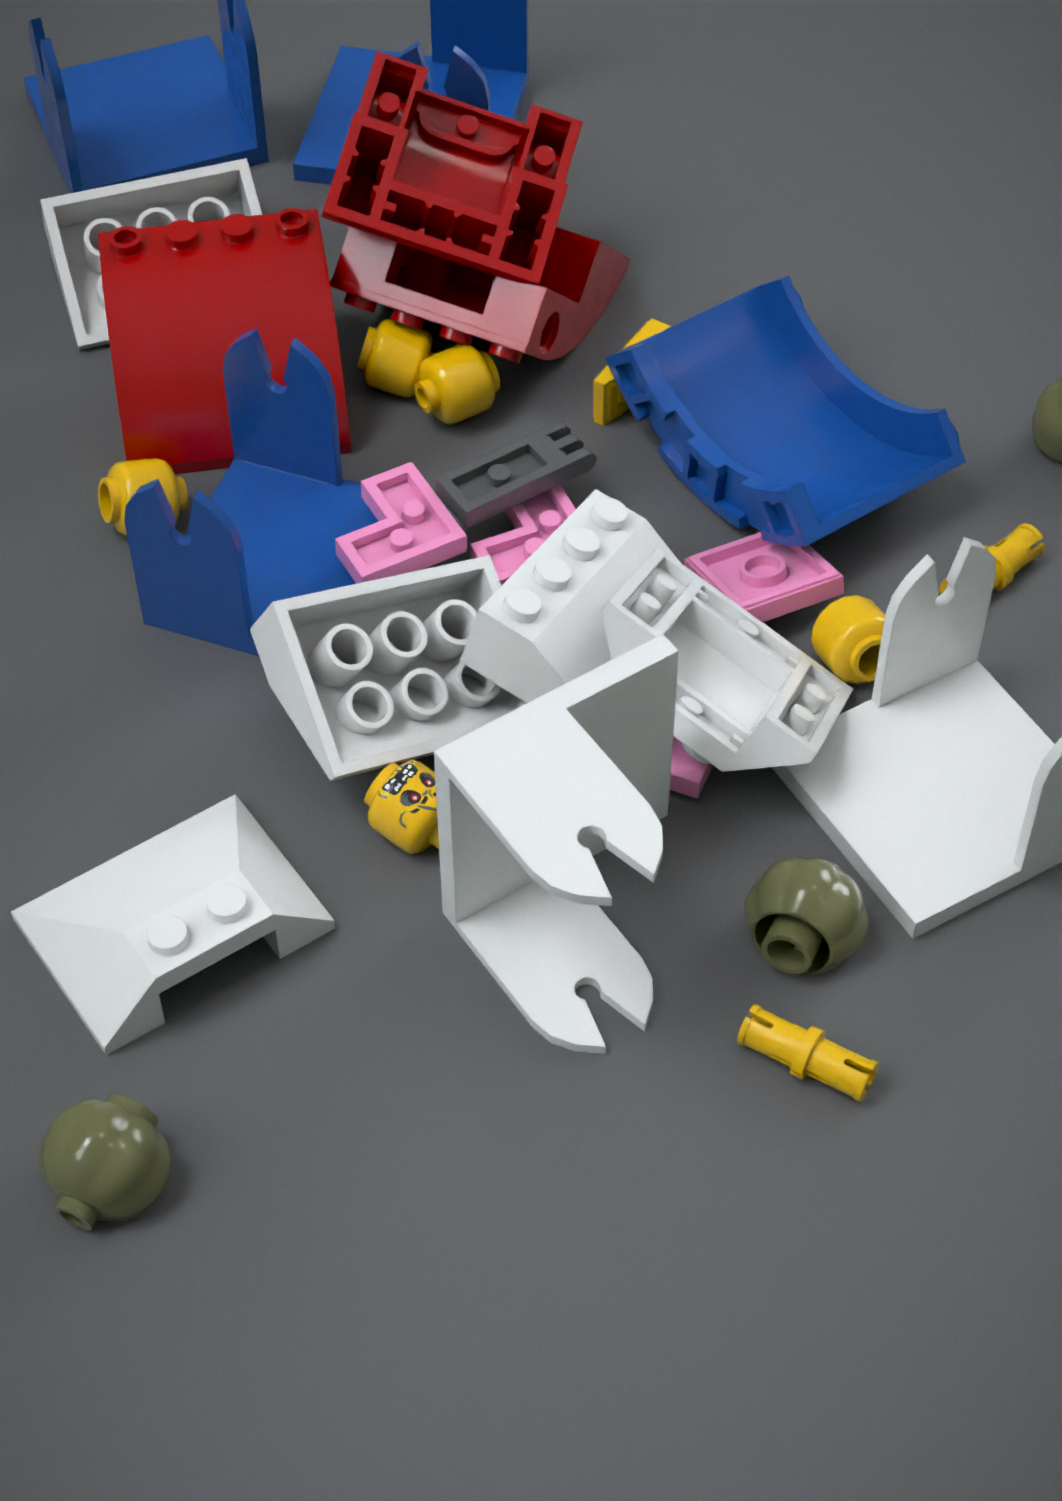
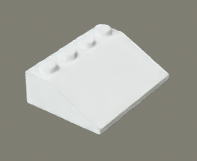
(78, 217)
(548, 614)
(379, 668)

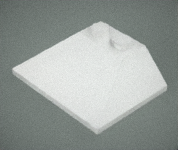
(740, 685)
(166, 915)

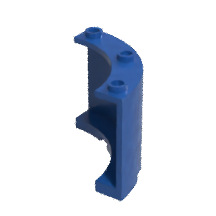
(775, 421)

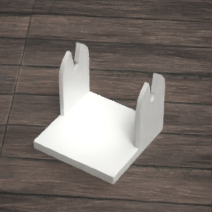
(941, 775)
(520, 829)

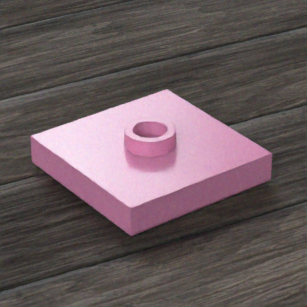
(768, 576)

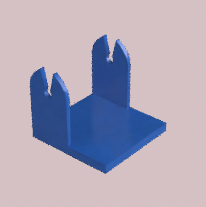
(475, 59)
(152, 106)
(269, 519)

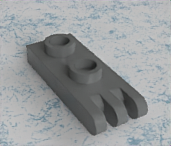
(513, 473)

